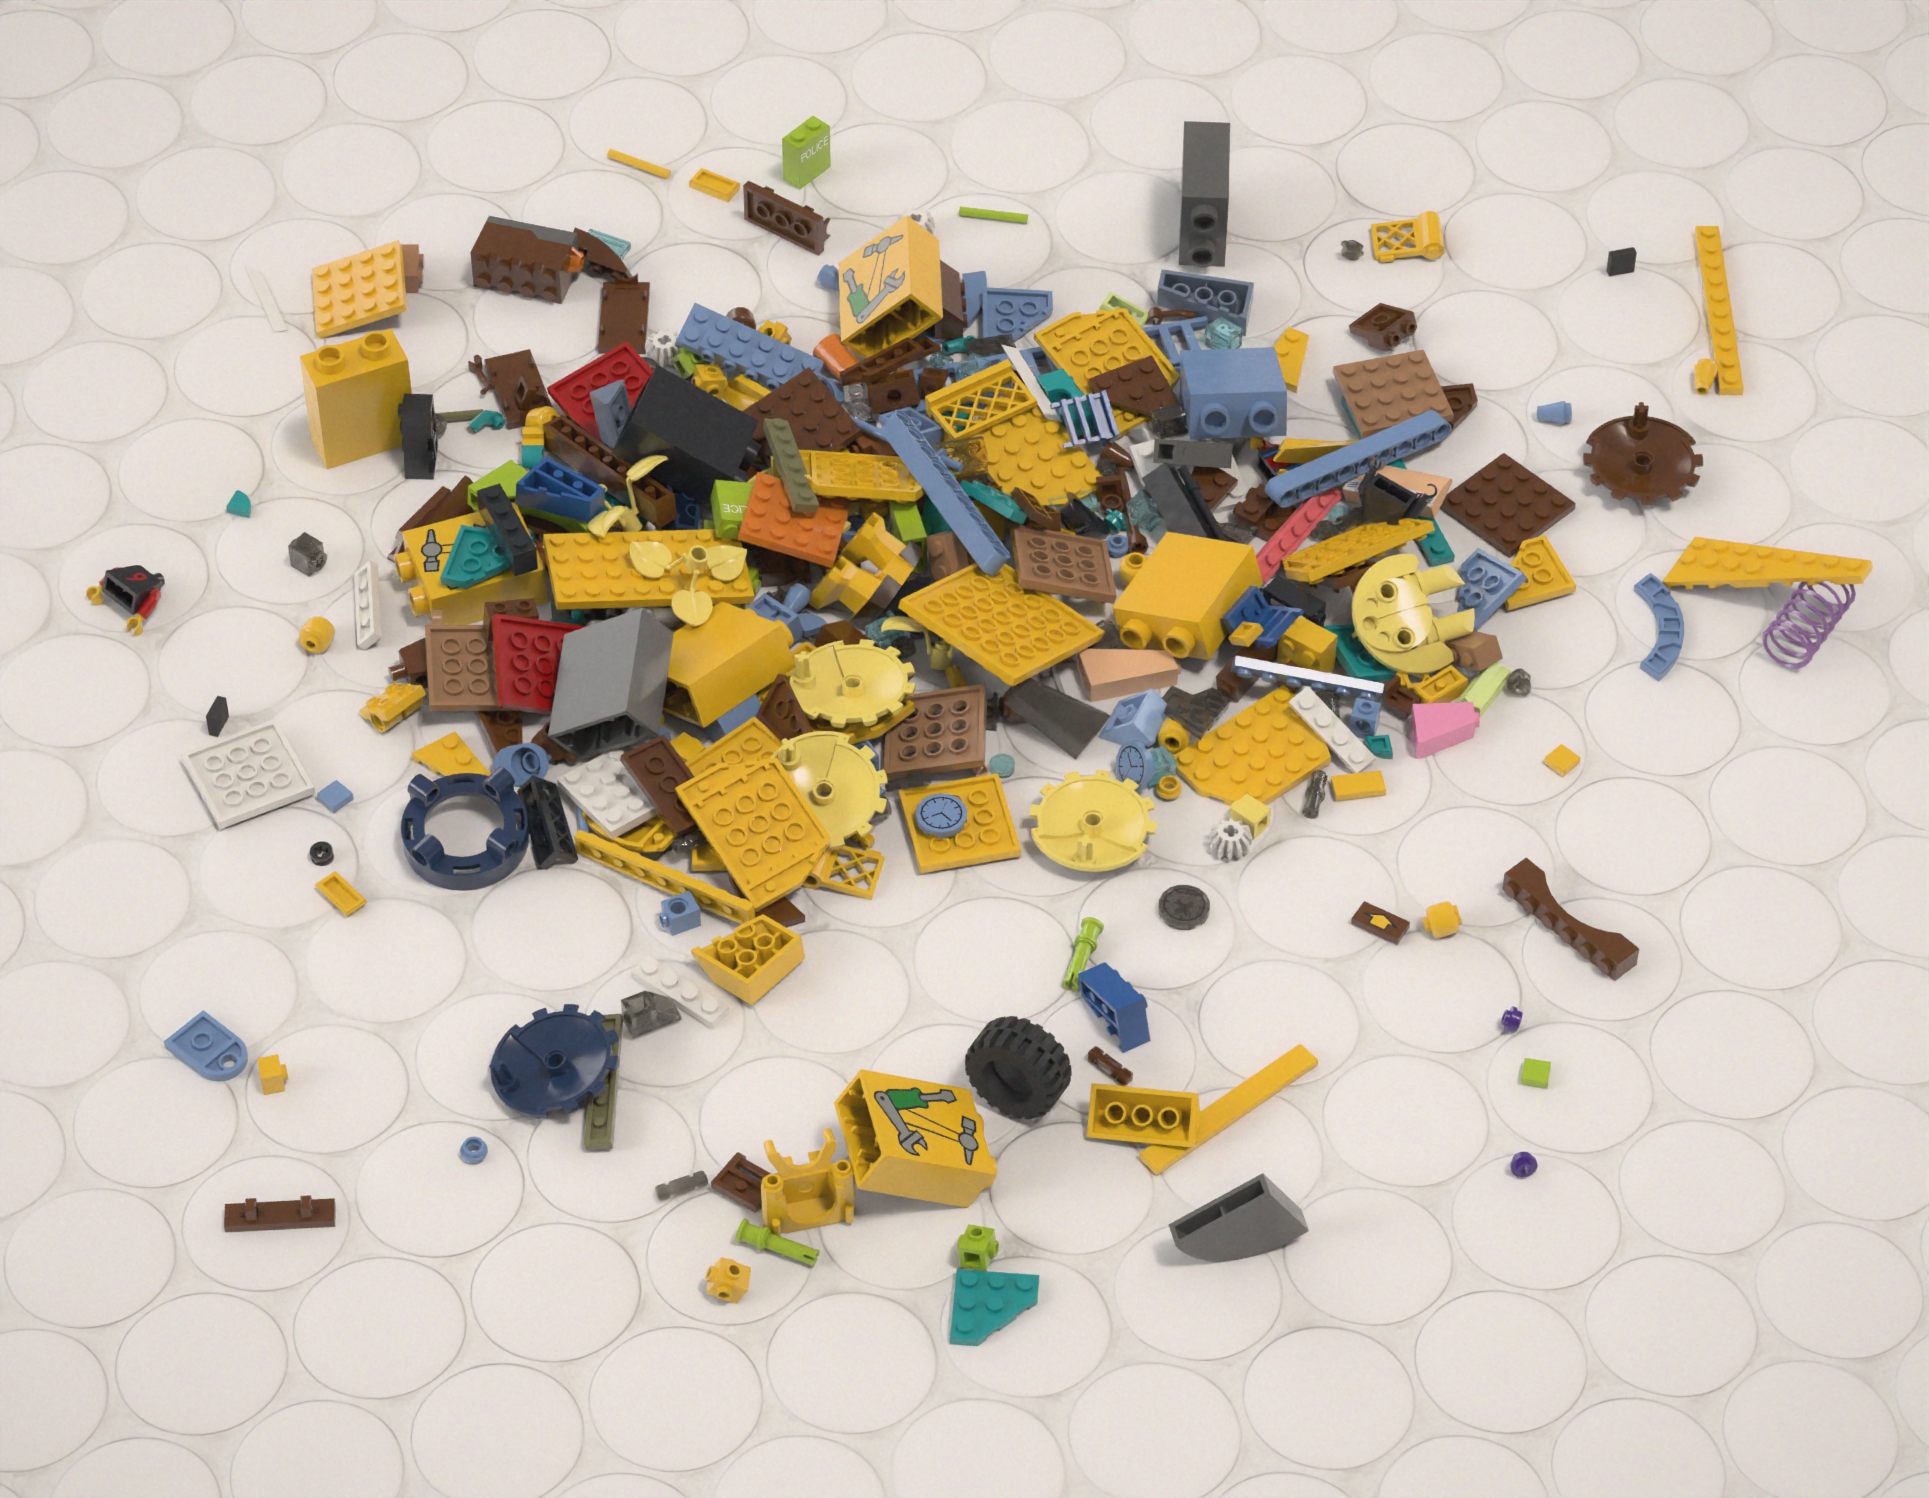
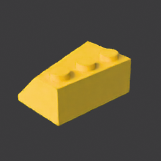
(751, 958)

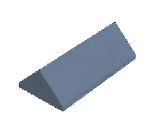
(611, 411)

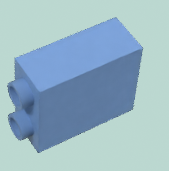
(1233, 393)

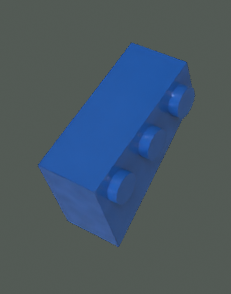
(1117, 1003)

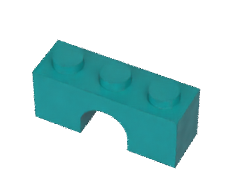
(1060, 386)

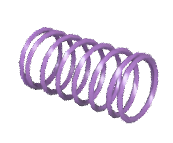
(1821, 636)

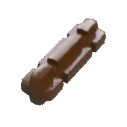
(1110, 1065)

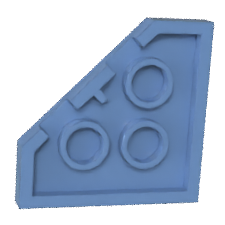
(1013, 310)
(1487, 584)

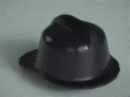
(1080, 518)

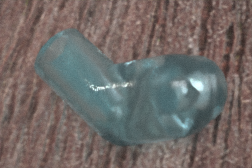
(938, 360)

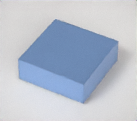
(335, 796)

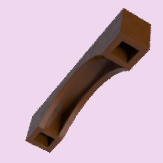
(1605, 949)

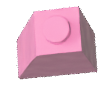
(1442, 726)

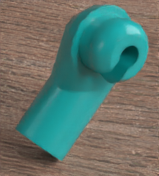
(576, 619)

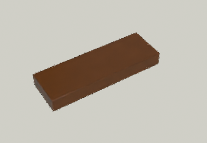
(1032, 507)

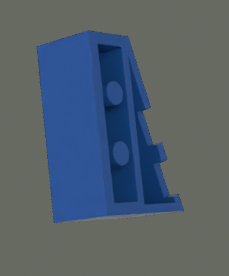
(560, 492)

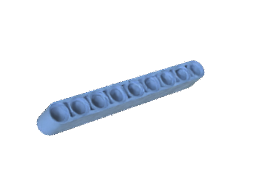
(1353, 459)
(945, 493)

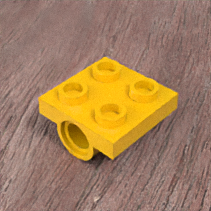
(393, 705)

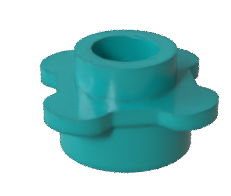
(1115, 520)

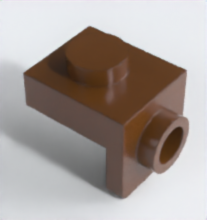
(1397, 698)

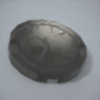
(1184, 907)

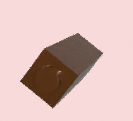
(1235, 686)

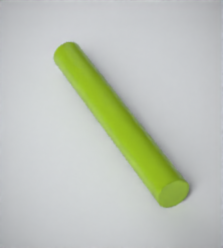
(992, 214)

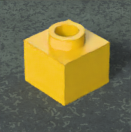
(272, 1074)

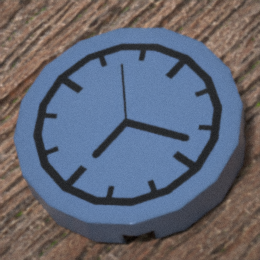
(1135, 763)
(941, 815)

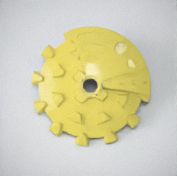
(851, 682)
(829, 764)
(1092, 822)

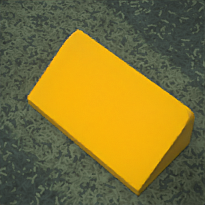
(1442, 687)

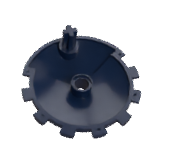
(553, 1061)

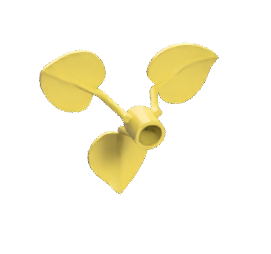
(623, 515)
(689, 606)
(940, 653)

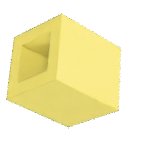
(1251, 813)

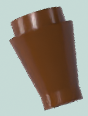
(1117, 453)

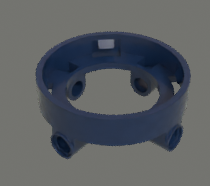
(504, 846)

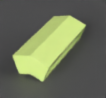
(1485, 687)

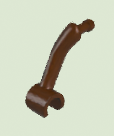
(1157, 314)
(476, 368)

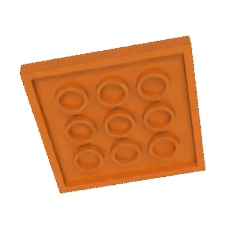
(775, 526)

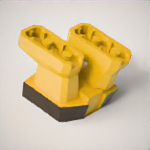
(860, 590)

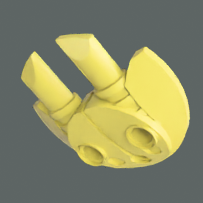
(1407, 615)

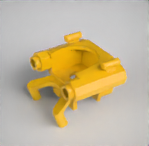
(807, 1193)

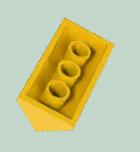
(1143, 1115)

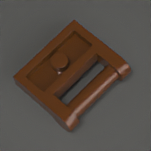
(739, 1185)

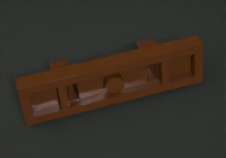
(280, 1214)

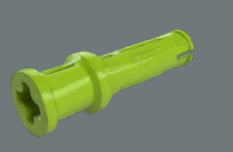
(1085, 945)
(765, 1239)

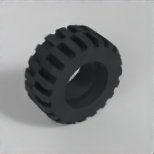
(1018, 1067)

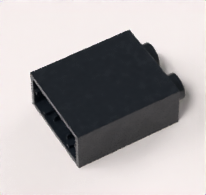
(693, 430)

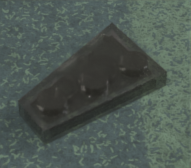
(1198, 711)

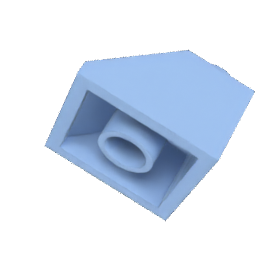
(1136, 719)

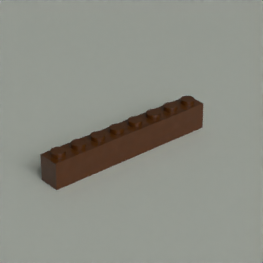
(602, 467)

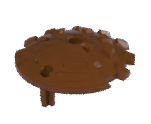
(1642, 458)

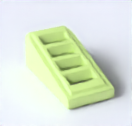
(1114, 301)

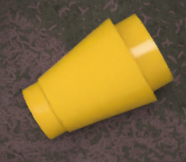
(1705, 373)

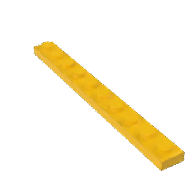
(1719, 310)

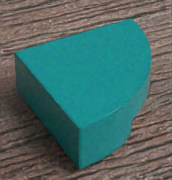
(239, 504)
(1379, 746)

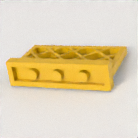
(972, 390)

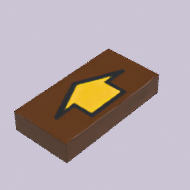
(1380, 922)

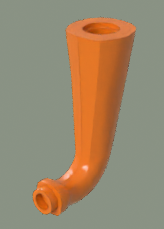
(839, 357)

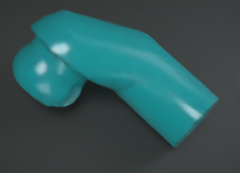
(956, 345)
(489, 418)

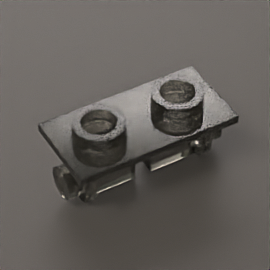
(989, 345)

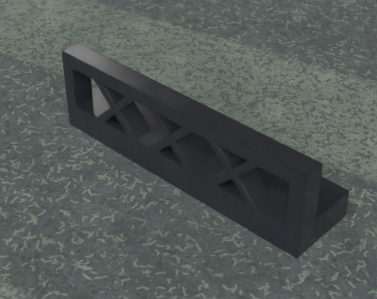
(541, 822)

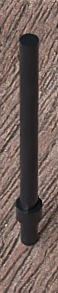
(1194, 490)

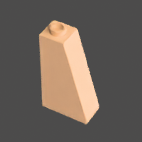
(1125, 672)

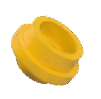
(1168, 787)

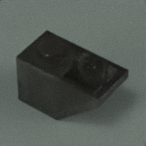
(648, 1012)

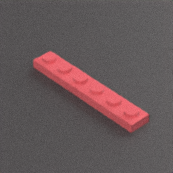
(1295, 531)

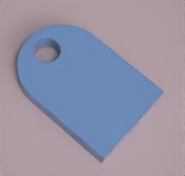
(206, 1046)

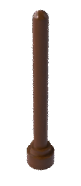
(1136, 542)

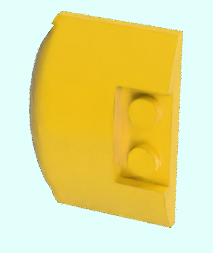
(645, 838)

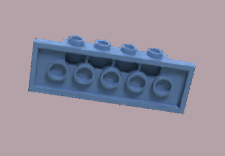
(743, 348)

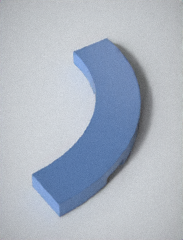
(973, 293)
(1669, 623)

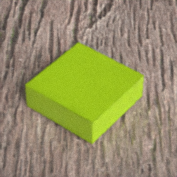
(1535, 1073)

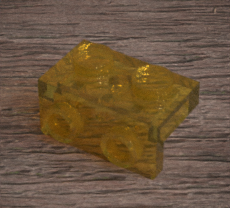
(970, 452)

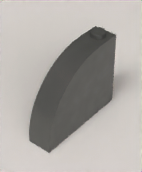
(1240, 1223)

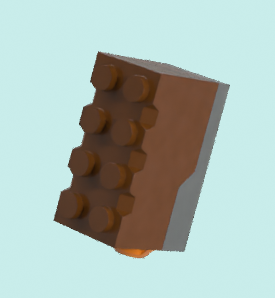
(526, 259)

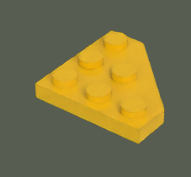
(1544, 574)

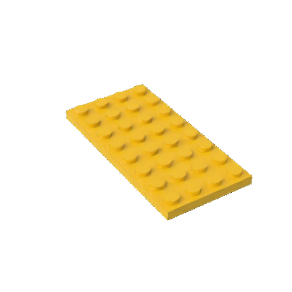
(600, 574)

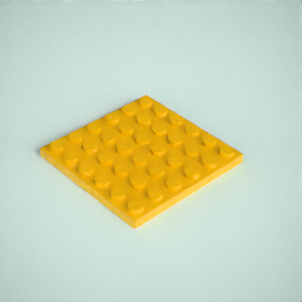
(1001, 624)

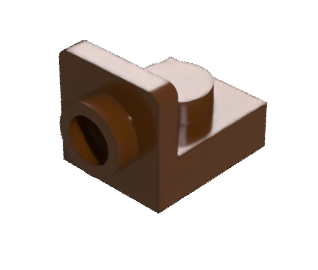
(932, 380)

